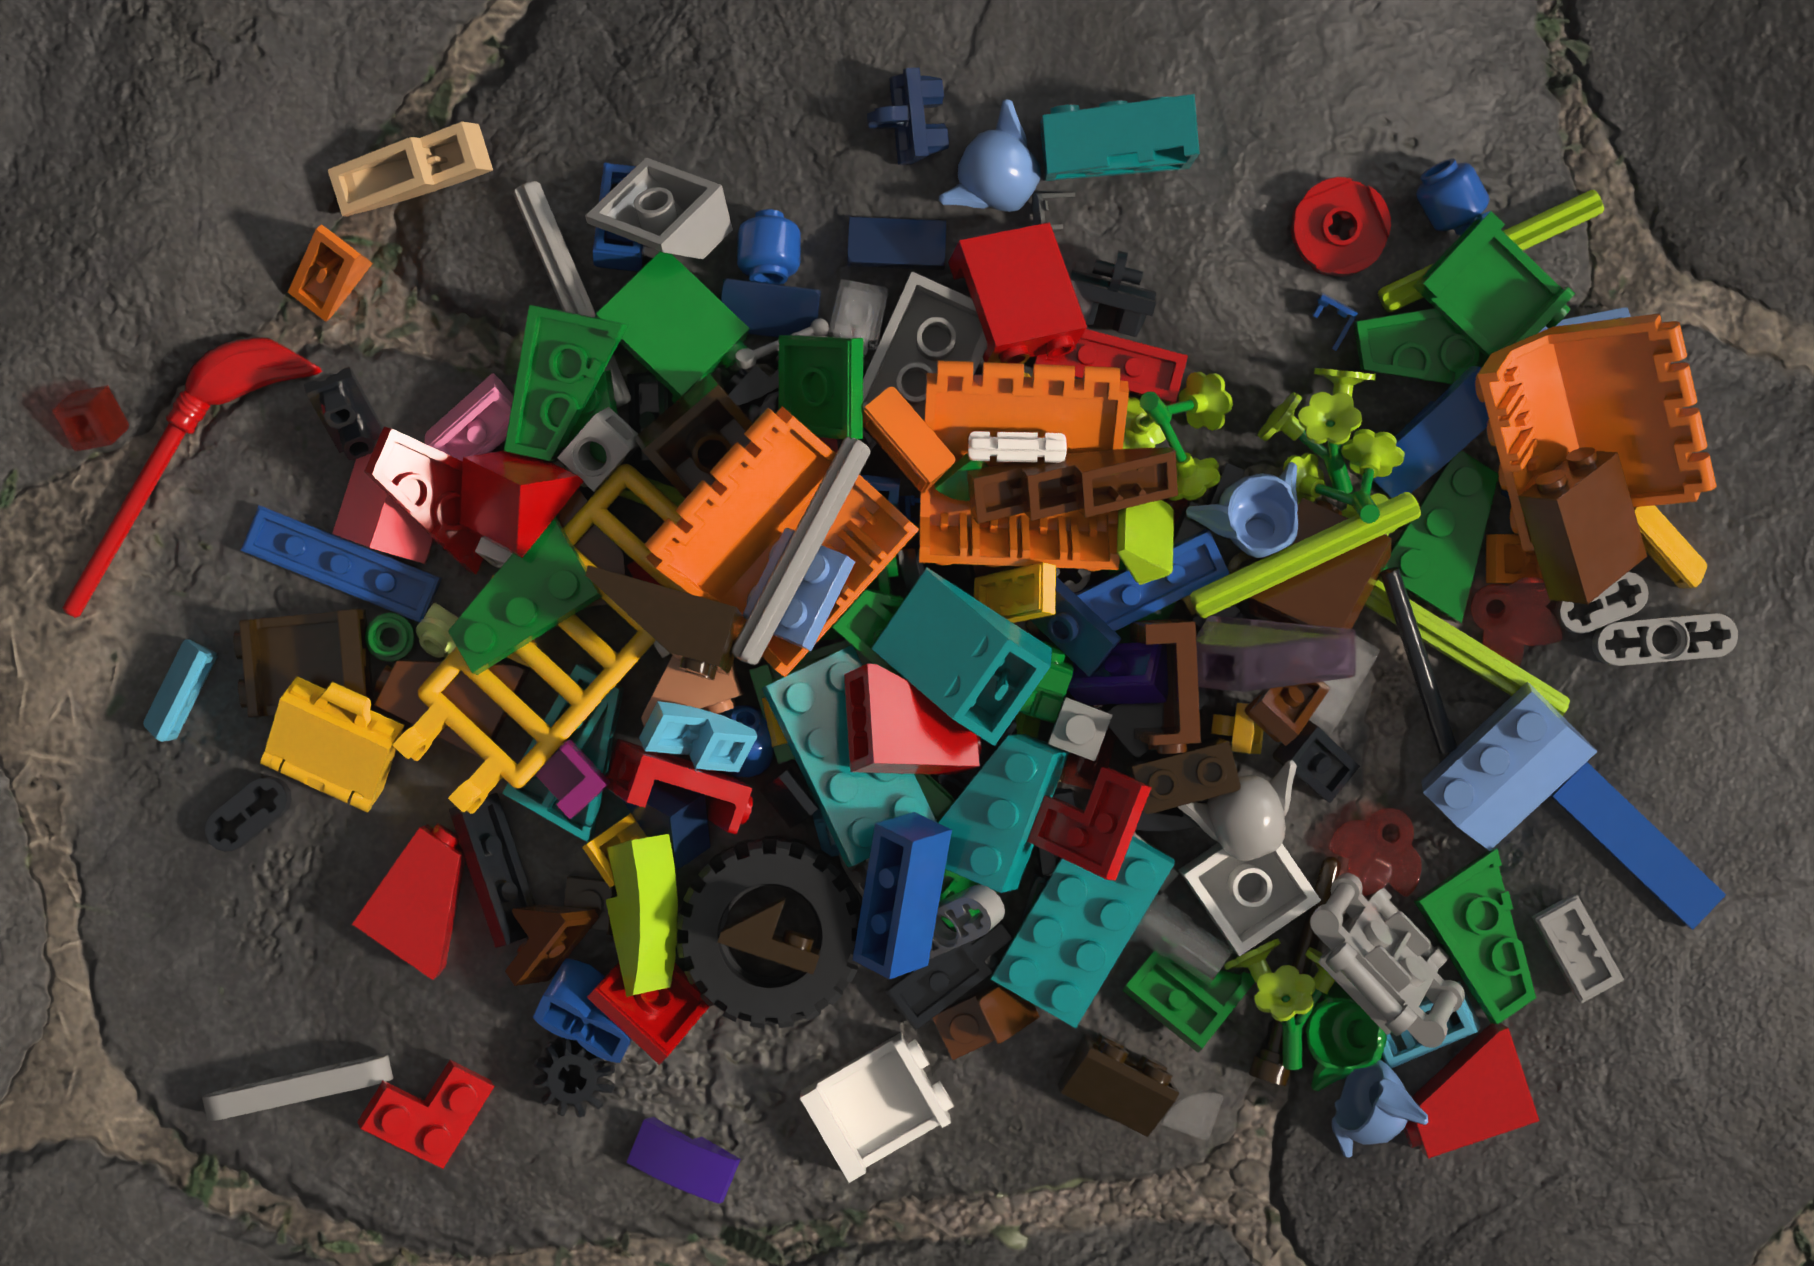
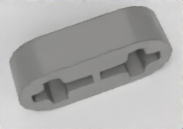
(1605, 612)

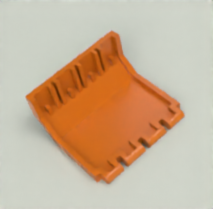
(1602, 390)
(1002, 400)
(757, 493)

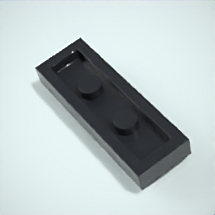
(494, 867)

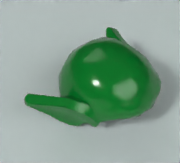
(1341, 1038)

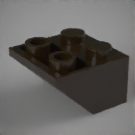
(1118, 1085)

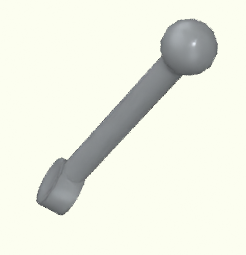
(747, 357)

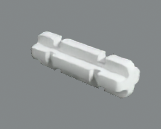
(1017, 447)

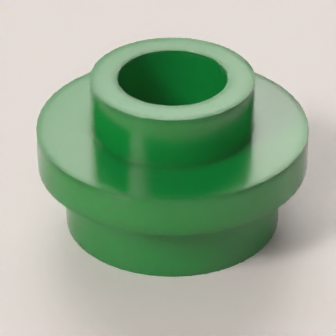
(375, 641)

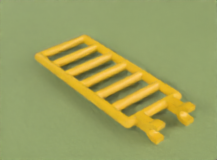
(497, 763)

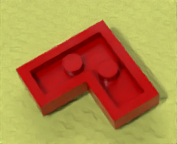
(1101, 833)
(432, 1125)

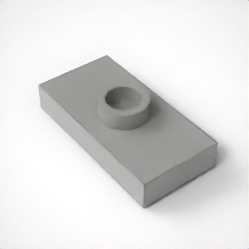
(1577, 948)

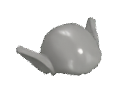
(1250, 819)

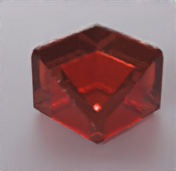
(91, 418)

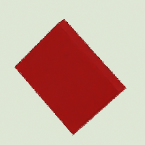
(512, 497)

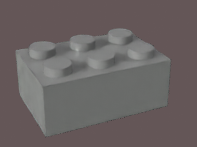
(924, 328)

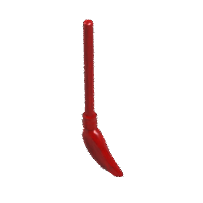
(213, 380)

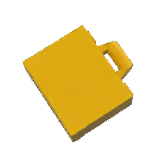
(332, 742)

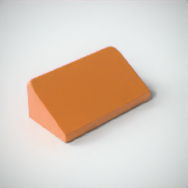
(907, 439)

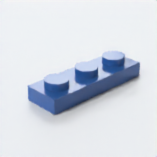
(1123, 601)

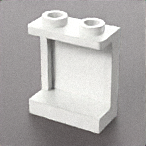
(876, 1104)

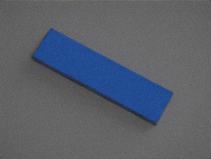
(341, 564)
(1638, 845)

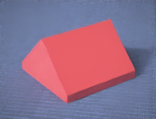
(377, 521)

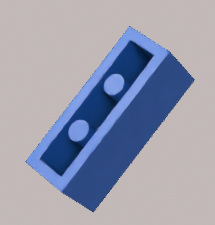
(901, 894)

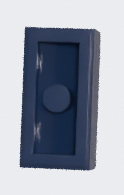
(896, 243)
(771, 308)

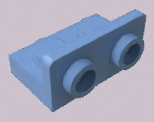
(814, 597)

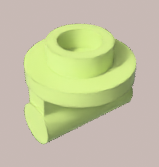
(434, 632)

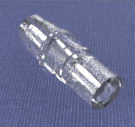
(1182, 940)

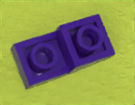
(683, 1162)

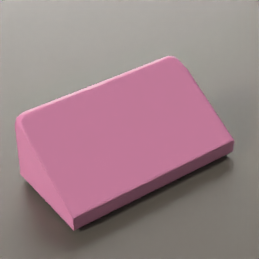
(475, 423)

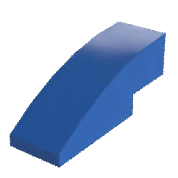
(1437, 435)

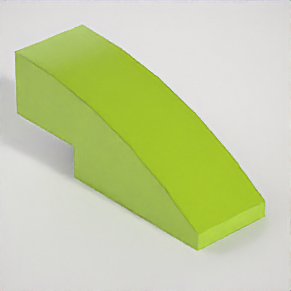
(644, 912)

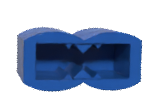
(573, 1016)

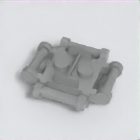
(1385, 962)

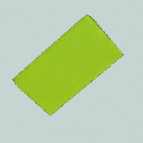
(1146, 540)

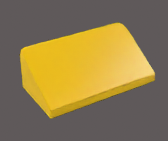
(1669, 548)

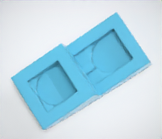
(705, 736)

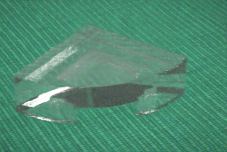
(1195, 1113)

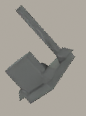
(1040, 206)

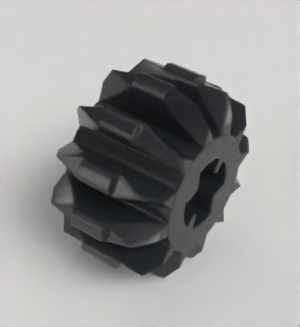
(558, 1080)

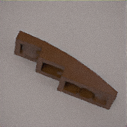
(1083, 482)

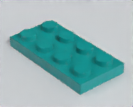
(814, 723)
(1080, 932)

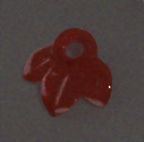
(1520, 622)
(1374, 858)

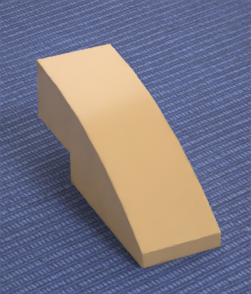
(410, 168)

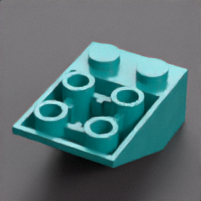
(963, 655)

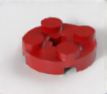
(1351, 201)

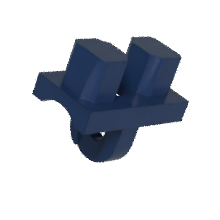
(909, 97)

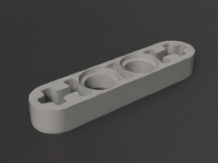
(297, 1087)

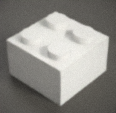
(1249, 896)

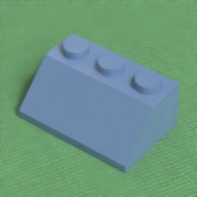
(1507, 767)

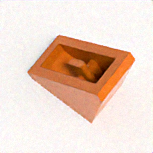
(327, 273)

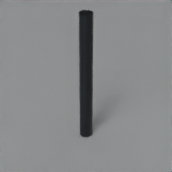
(1418, 660)

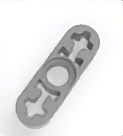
(1700, 649)

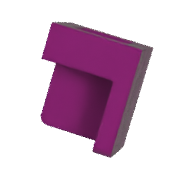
(572, 778)

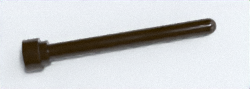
(1269, 1063)

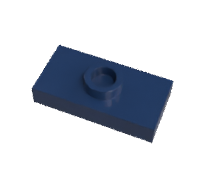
(1078, 630)

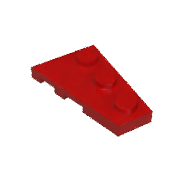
(427, 488)

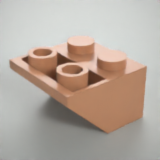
(693, 691)

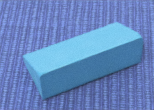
(179, 690)

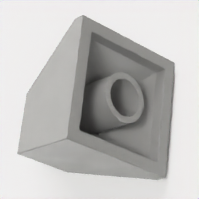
(665, 210)

